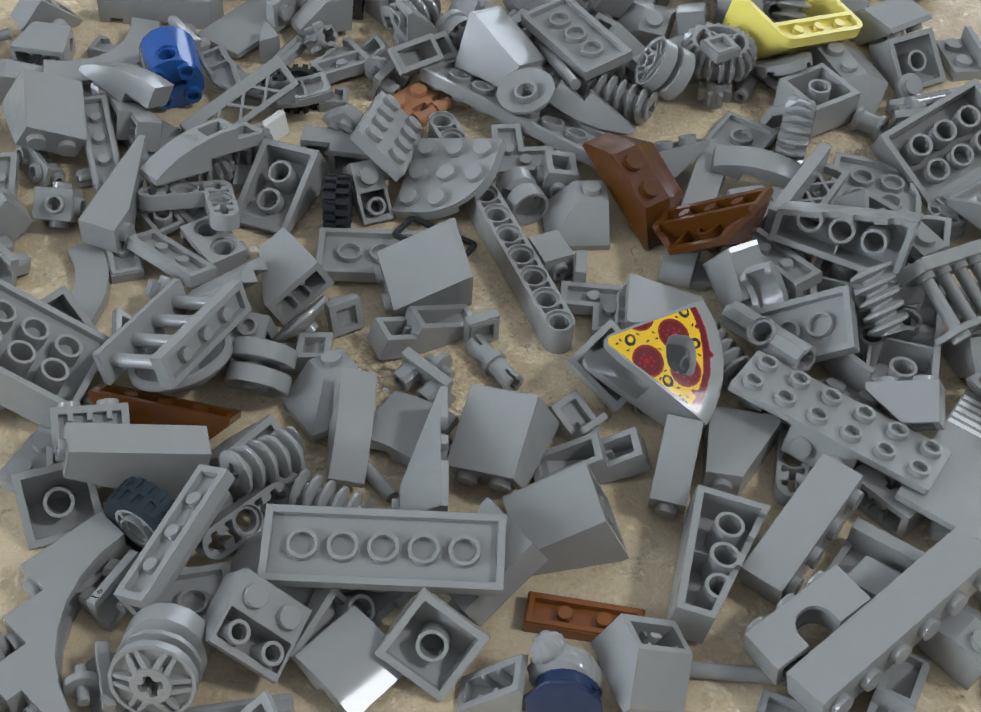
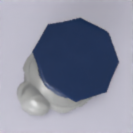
(562, 677)

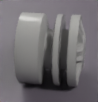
(160, 659)

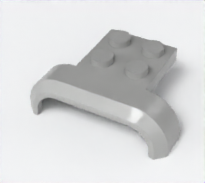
(820, 319)

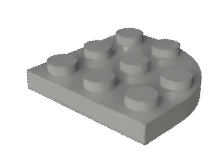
(447, 175)
(879, 179)

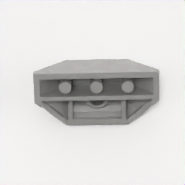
(855, 69)

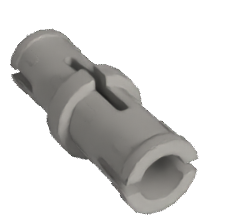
(494, 363)

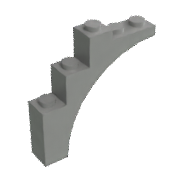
(43, 623)

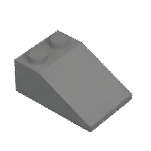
(281, 186)

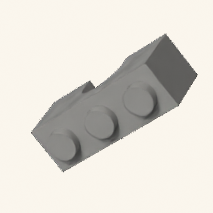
(826, 600)

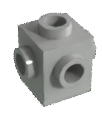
(556, 171)
(58, 204)

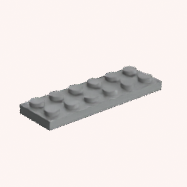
(383, 549)

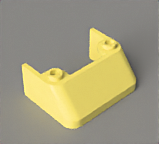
(826, 23)

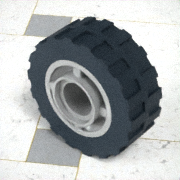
(137, 510)

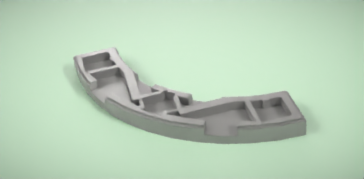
(124, 52)
(226, 73)
(91, 279)

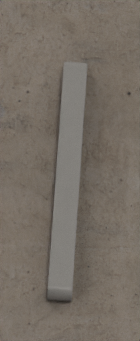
(514, 255)

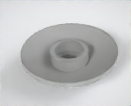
(525, 91)
(303, 321)

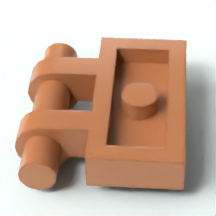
(421, 102)

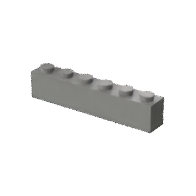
(888, 626)

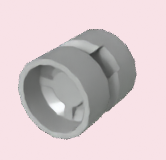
(522, 195)

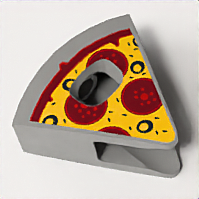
(665, 364)

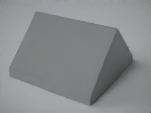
(52, 504)
(431, 644)

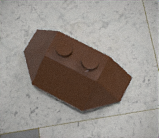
(636, 181)
(713, 222)
(167, 410)

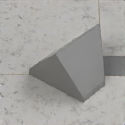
(494, 687)

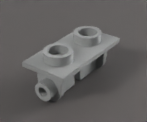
(39, 167)

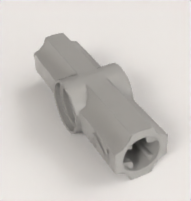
(781, 343)

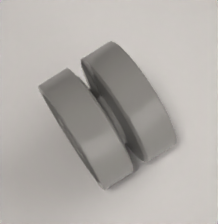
(665, 67)
(261, 366)

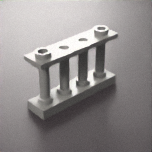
(941, 267)
(178, 352)

